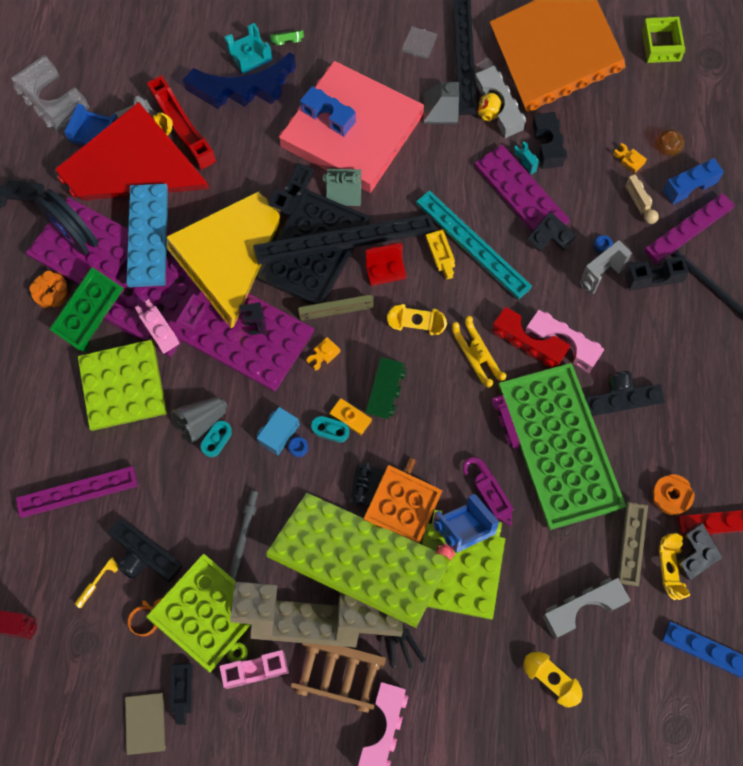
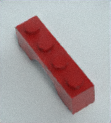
(549, 351)

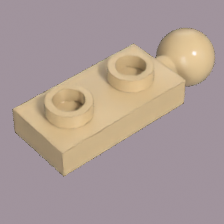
(642, 199)

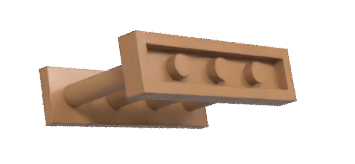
(353, 657)

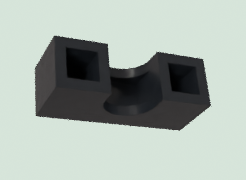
(547, 127)
(669, 272)

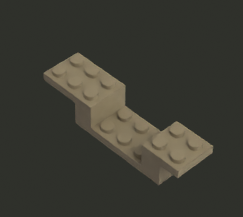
(307, 621)

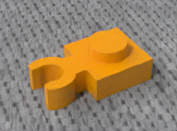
(630, 159)
(324, 352)

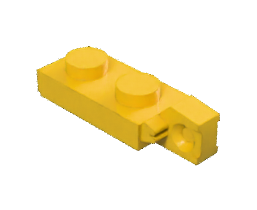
(441, 252)

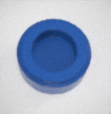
(602, 243)
(298, 447)

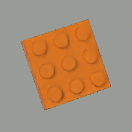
(403, 504)

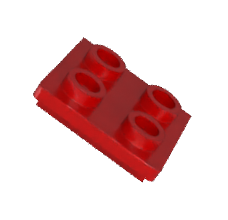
(385, 264)

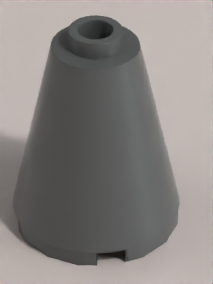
(198, 417)

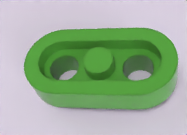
(280, 38)

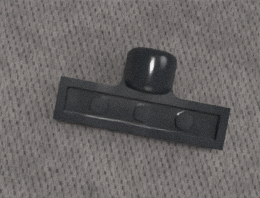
(624, 395)
(141, 553)

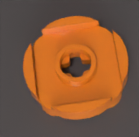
(45, 281)
(683, 491)

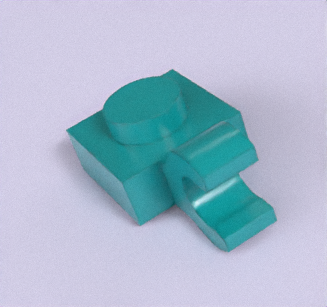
(528, 159)

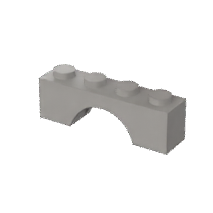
(510, 119)
(608, 596)

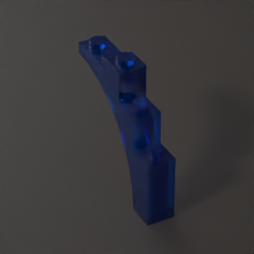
(217, 89)

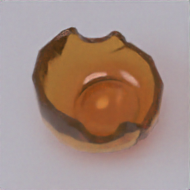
(670, 142)

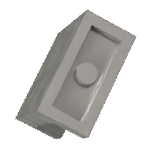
(615, 257)

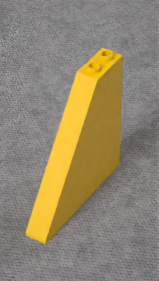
(221, 254)

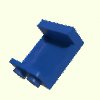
(86, 125)
(466, 524)

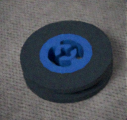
(66, 222)

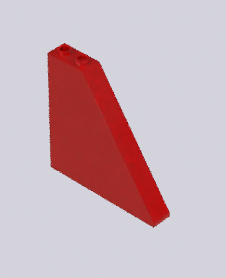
(128, 154)

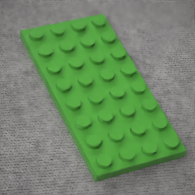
(561, 447)

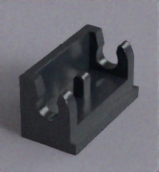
(253, 315)

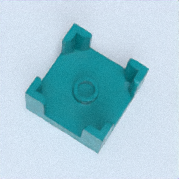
(248, 51)

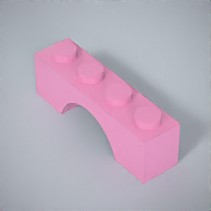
(584, 351)
(390, 701)

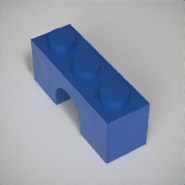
(317, 102)
(703, 175)

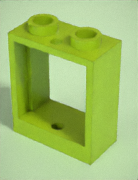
(663, 53)

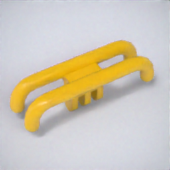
(477, 352)

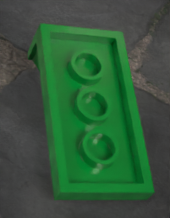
(86, 309)

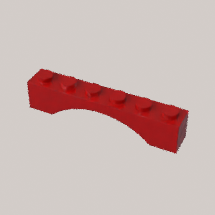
(190, 137)

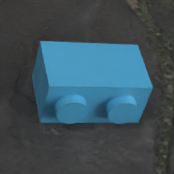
(277, 430)

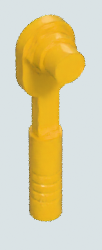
(112, 566)

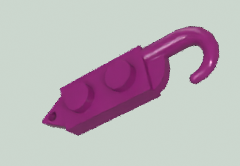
(491, 491)

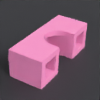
(254, 670)

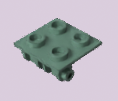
(344, 186)

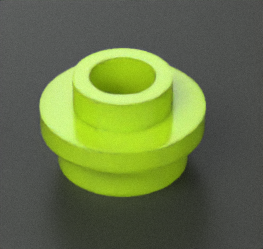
(237, 646)

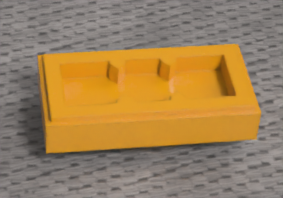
(351, 416)

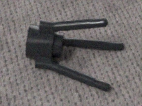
(400, 640)

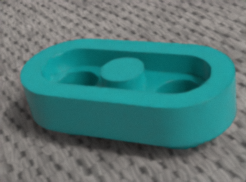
(331, 428)
(213, 438)

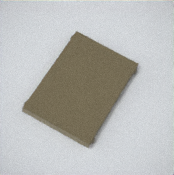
(145, 724)

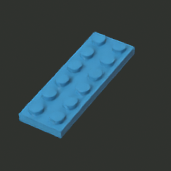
(147, 235)

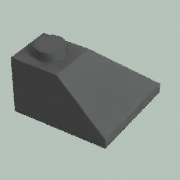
(441, 104)

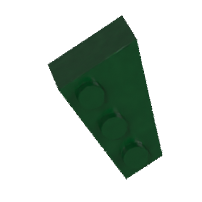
(386, 388)

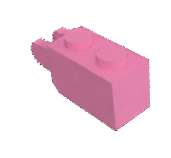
(157, 327)

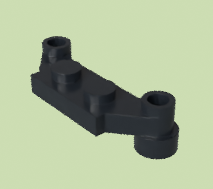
(21, 191)

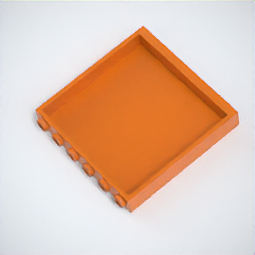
(556, 48)

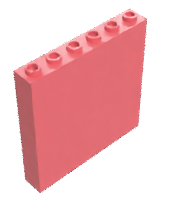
(371, 144)

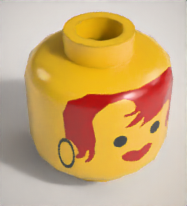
(489, 106)

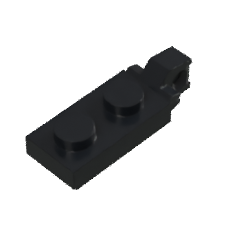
(181, 691)

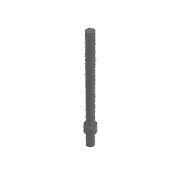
(249, 511)

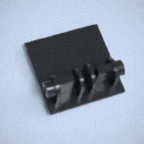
(365, 484)

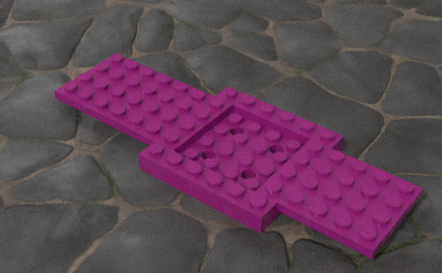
(257, 357)

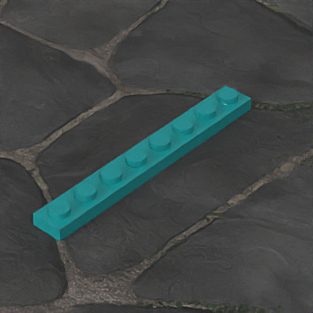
(474, 245)

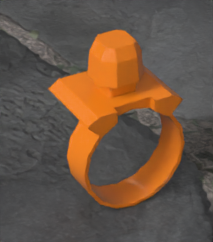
(146, 605)

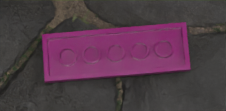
(517, 187)

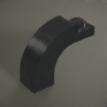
(289, 197)

